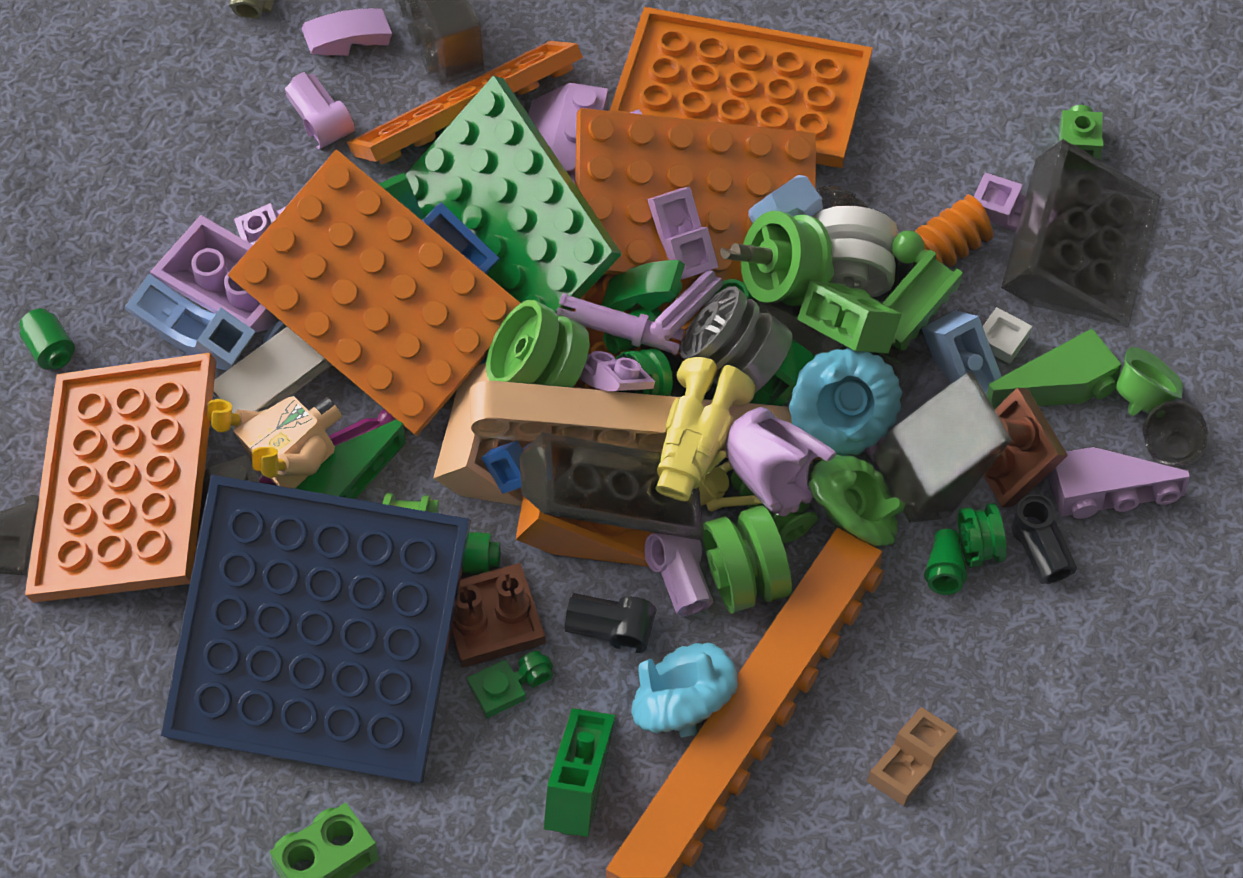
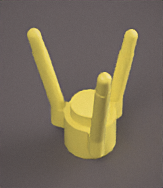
(716, 483)

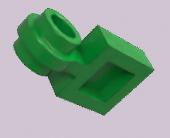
(501, 688)

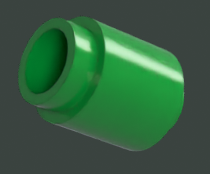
(46, 339)
(481, 554)

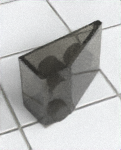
(942, 450)

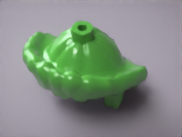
(856, 499)

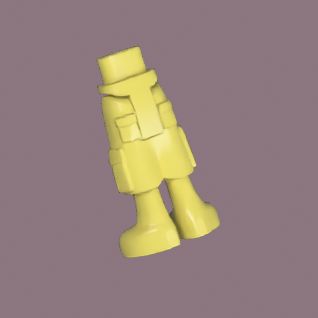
(696, 430)

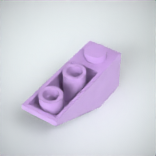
(1104, 479)

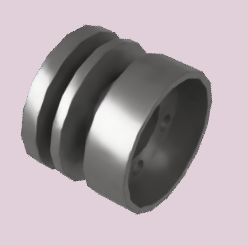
(738, 336)

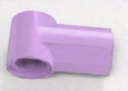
(320, 114)
(679, 564)

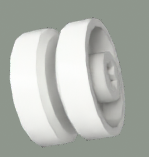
(861, 247)

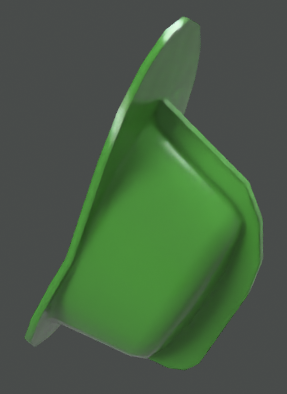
(1147, 381)

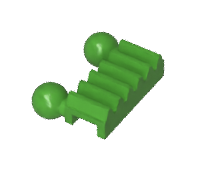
(921, 290)

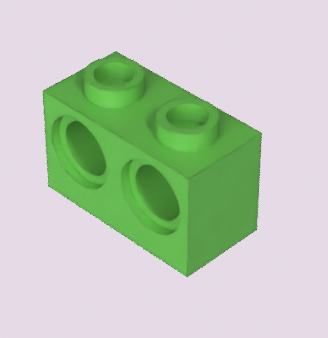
(849, 317)
(315, 845)

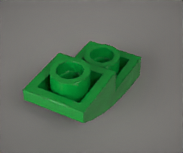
(645, 285)

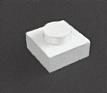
(1006, 334)

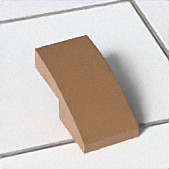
(912, 756)

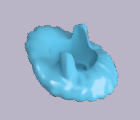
(846, 400)
(683, 689)

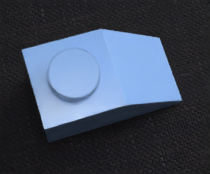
(961, 347)

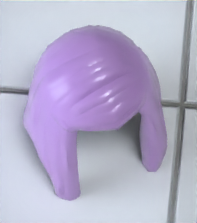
(774, 459)

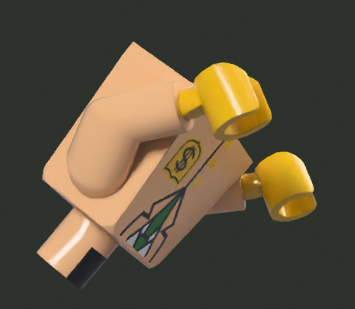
(283, 440)

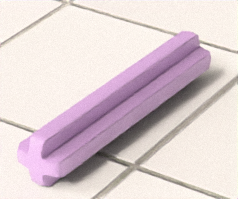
(686, 306)

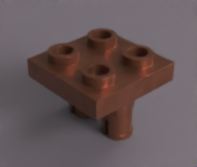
(1030, 453)
(495, 616)

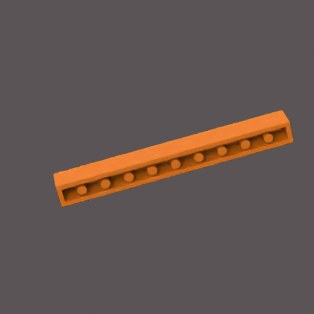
(741, 730)

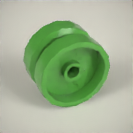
(538, 347)
(747, 559)

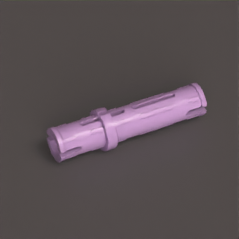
(617, 323)

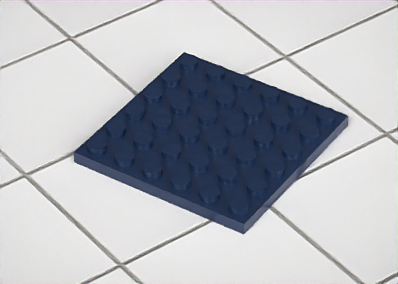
(316, 628)

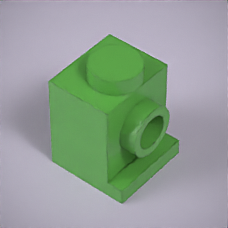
(1083, 129)

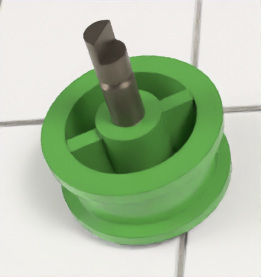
(783, 256)

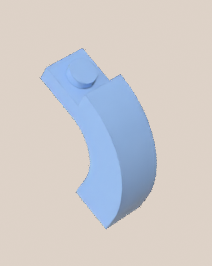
(189, 325)

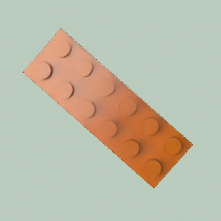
(422, 122)

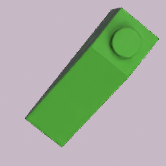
(1064, 375)

